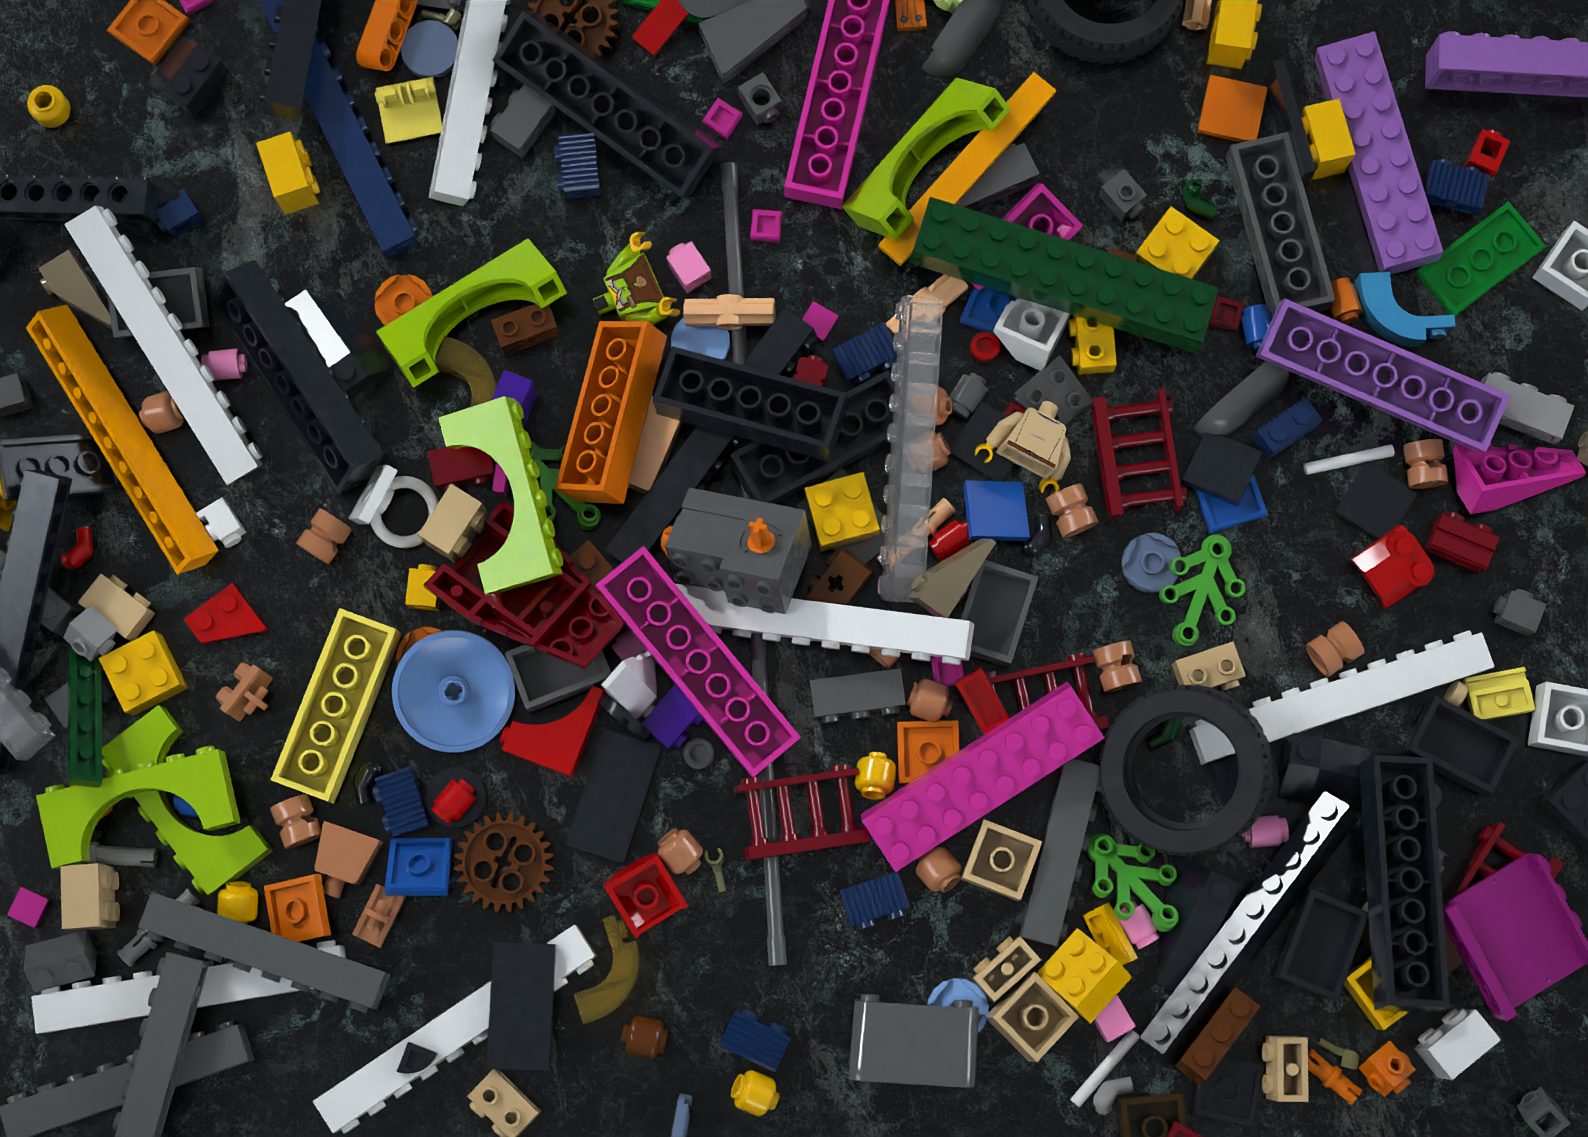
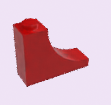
(557, 743)

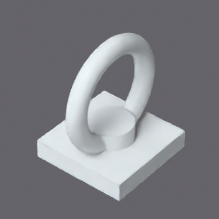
(377, 498)

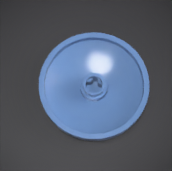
(453, 691)

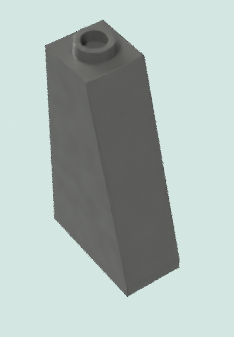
(748, 31)

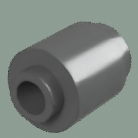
(968, 394)

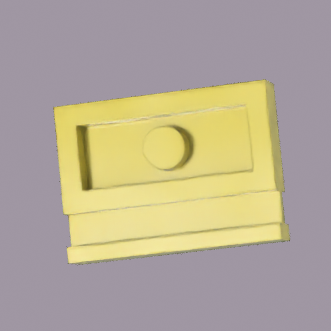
(1499, 694)

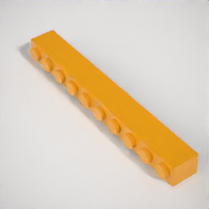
(122, 439)

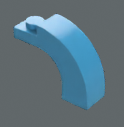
(1390, 319)

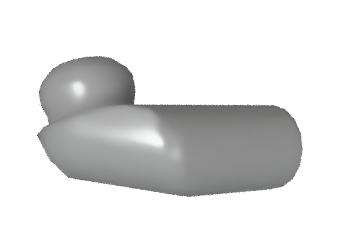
(1108, 1092)

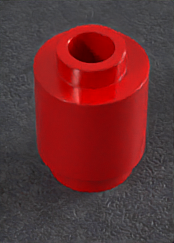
(950, 540)
(454, 800)

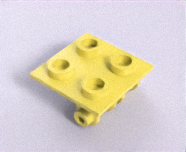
(409, 110)

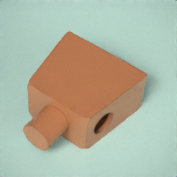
(344, 857)

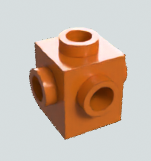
(1388, 1070)

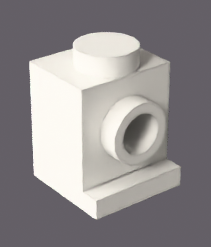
(222, 522)

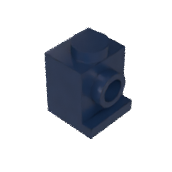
(178, 215)

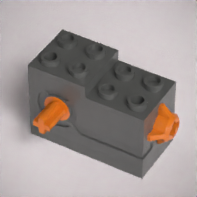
(739, 548)

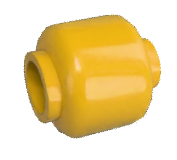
(48, 106)
(875, 776)
(238, 902)
(754, 1093)

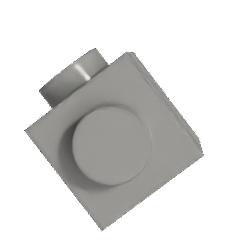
(90, 634)

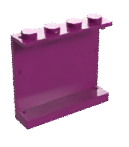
(1516, 933)

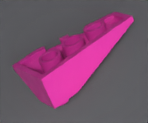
(1044, 213)
(1510, 474)

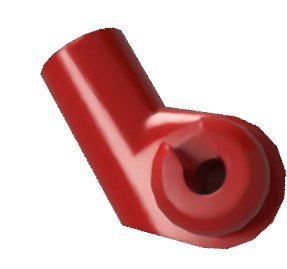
(81, 551)

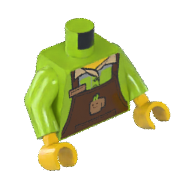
(634, 287)

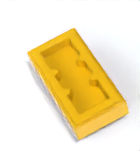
(1109, 933)

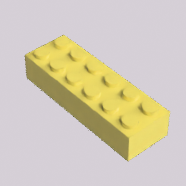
(336, 706)

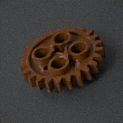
(593, 34)
(530, 872)

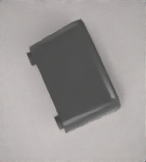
(914, 1043)

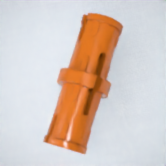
(1332, 1077)

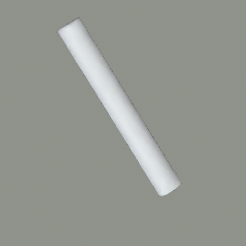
(1348, 459)
(1105, 1068)

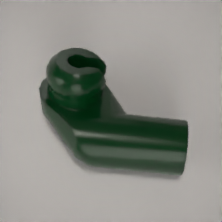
(1195, 202)
(1166, 735)

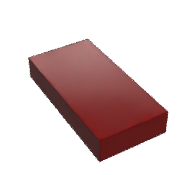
(660, 25)
(982, 700)

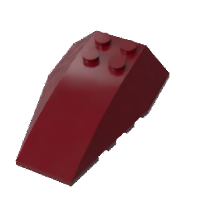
(551, 615)

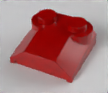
(1394, 565)
(644, 893)

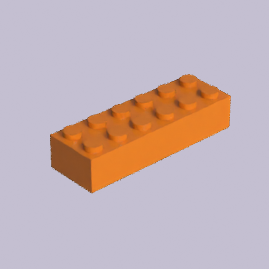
(611, 412)

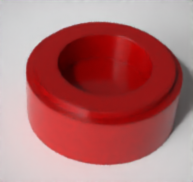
(985, 347)

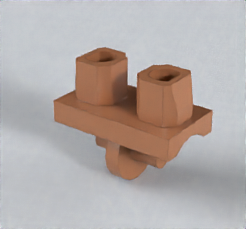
(247, 693)
(378, 916)

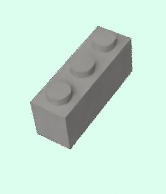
(1530, 410)

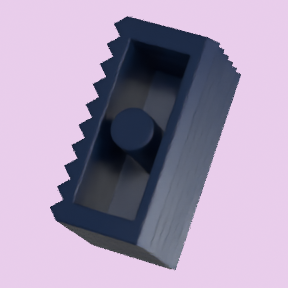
(579, 165)
(1455, 186)
(865, 355)
(1286, 428)
(401, 802)
(874, 900)
(754, 1040)

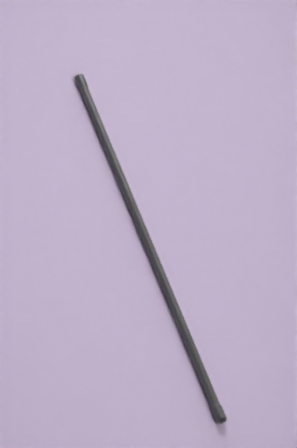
(776, 940)

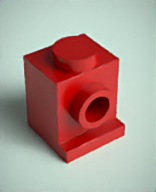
(1492, 143)

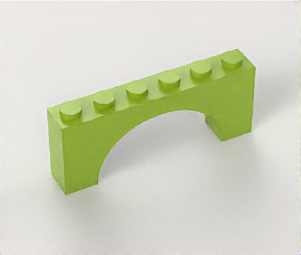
(958, 111)
(514, 275)
(530, 548)
(73, 812)
(207, 857)

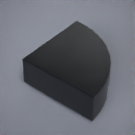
(416, 1058)

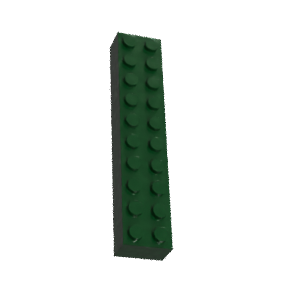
(1064, 275)

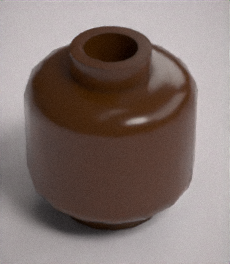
(644, 1037)

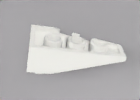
(1030, 331)
(634, 685)

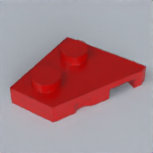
(224, 617)

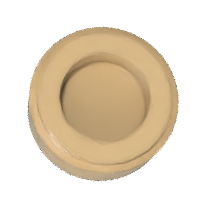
(1456, 693)

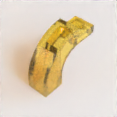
(465, 362)
(621, 980)

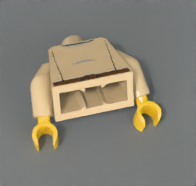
(1032, 442)

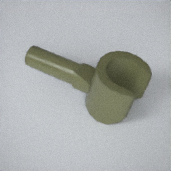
(452, 19)
(717, 869)
(1349, 1058)

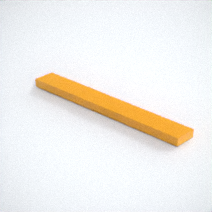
(974, 161)

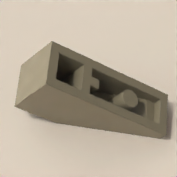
(73, 286)
(945, 583)

